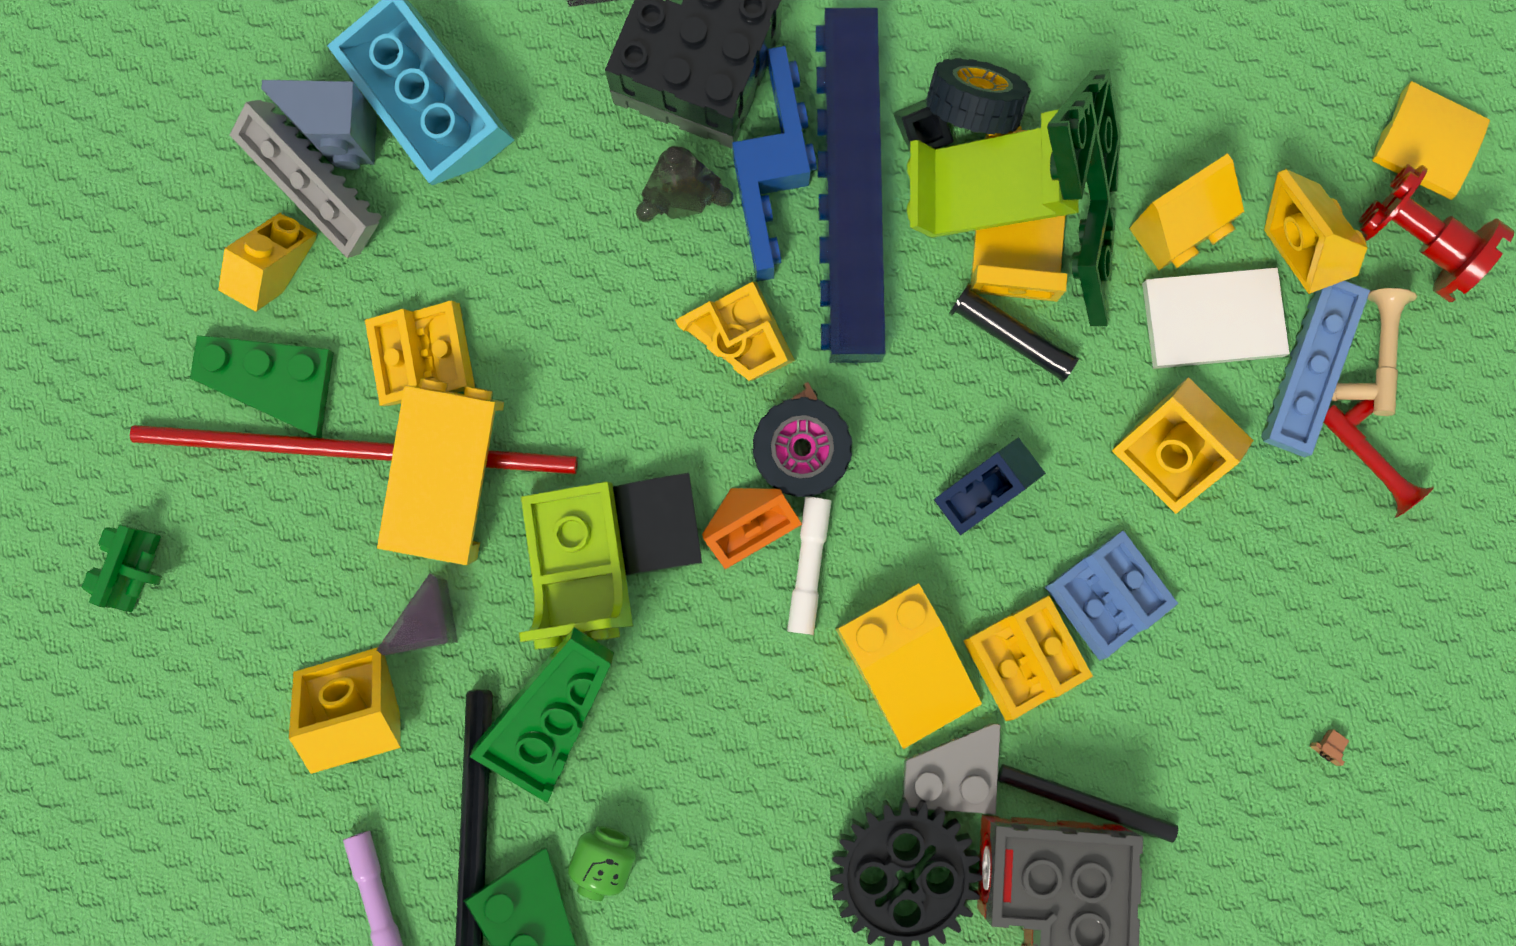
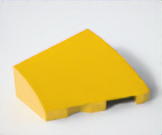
(740, 332)

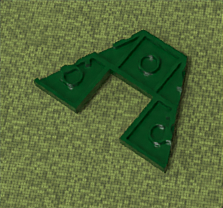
(1087, 150)

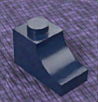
(989, 486)

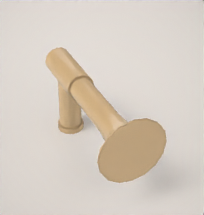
(1384, 390)

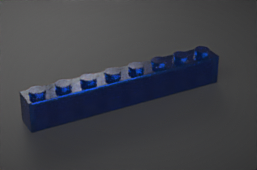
(852, 186)

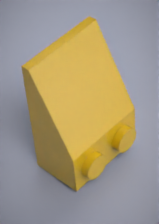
(909, 665)

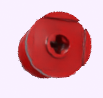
(1448, 243)

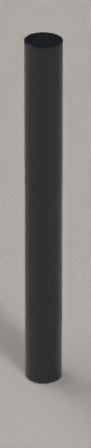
(1087, 803)

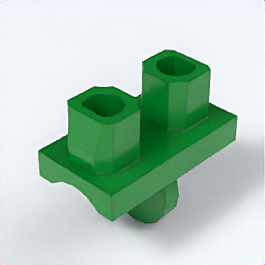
(124, 569)

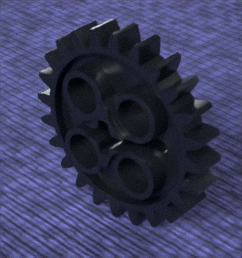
(936, 903)

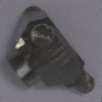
(681, 187)

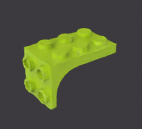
(575, 565)

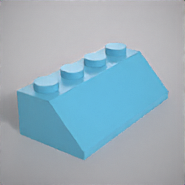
(420, 91)

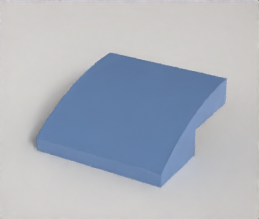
(1111, 595)

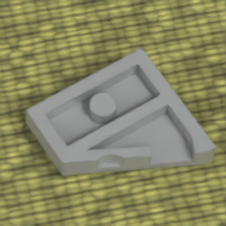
(956, 774)

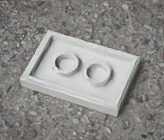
(1215, 318)

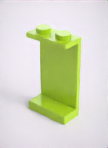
(984, 183)

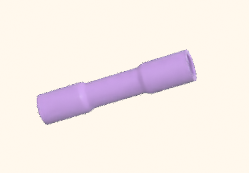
(367, 874)

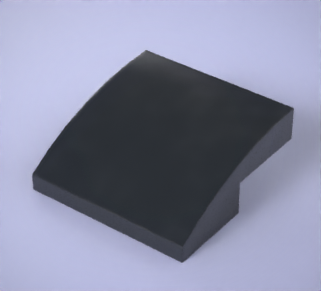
(657, 524)

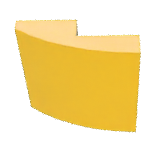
(1432, 134)
(418, 346)
(1027, 658)

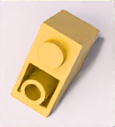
(264, 261)

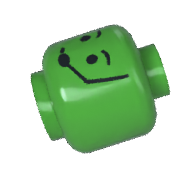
(602, 863)

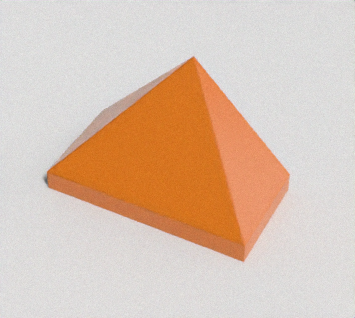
(748, 522)

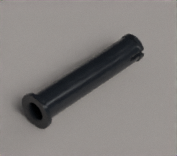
(1014, 334)

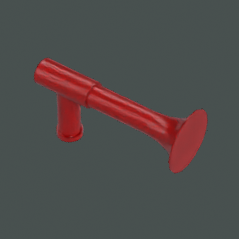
(1346, 429)

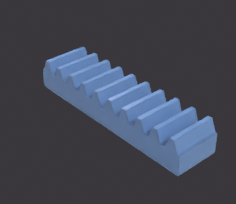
(1315, 368)

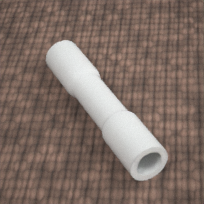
(805, 594)

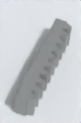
(305, 177)

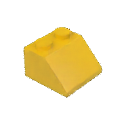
(1190, 215)
(1313, 233)
(1183, 446)
(344, 711)

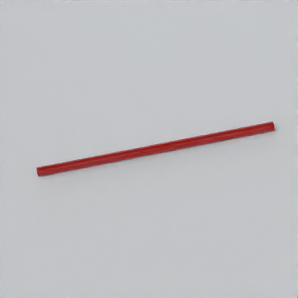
(331, 447)

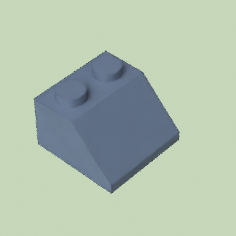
(330, 117)

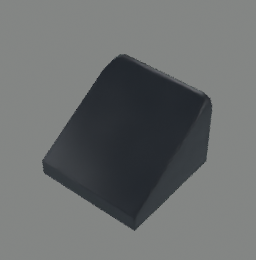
(919, 123)

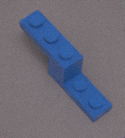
(773, 162)

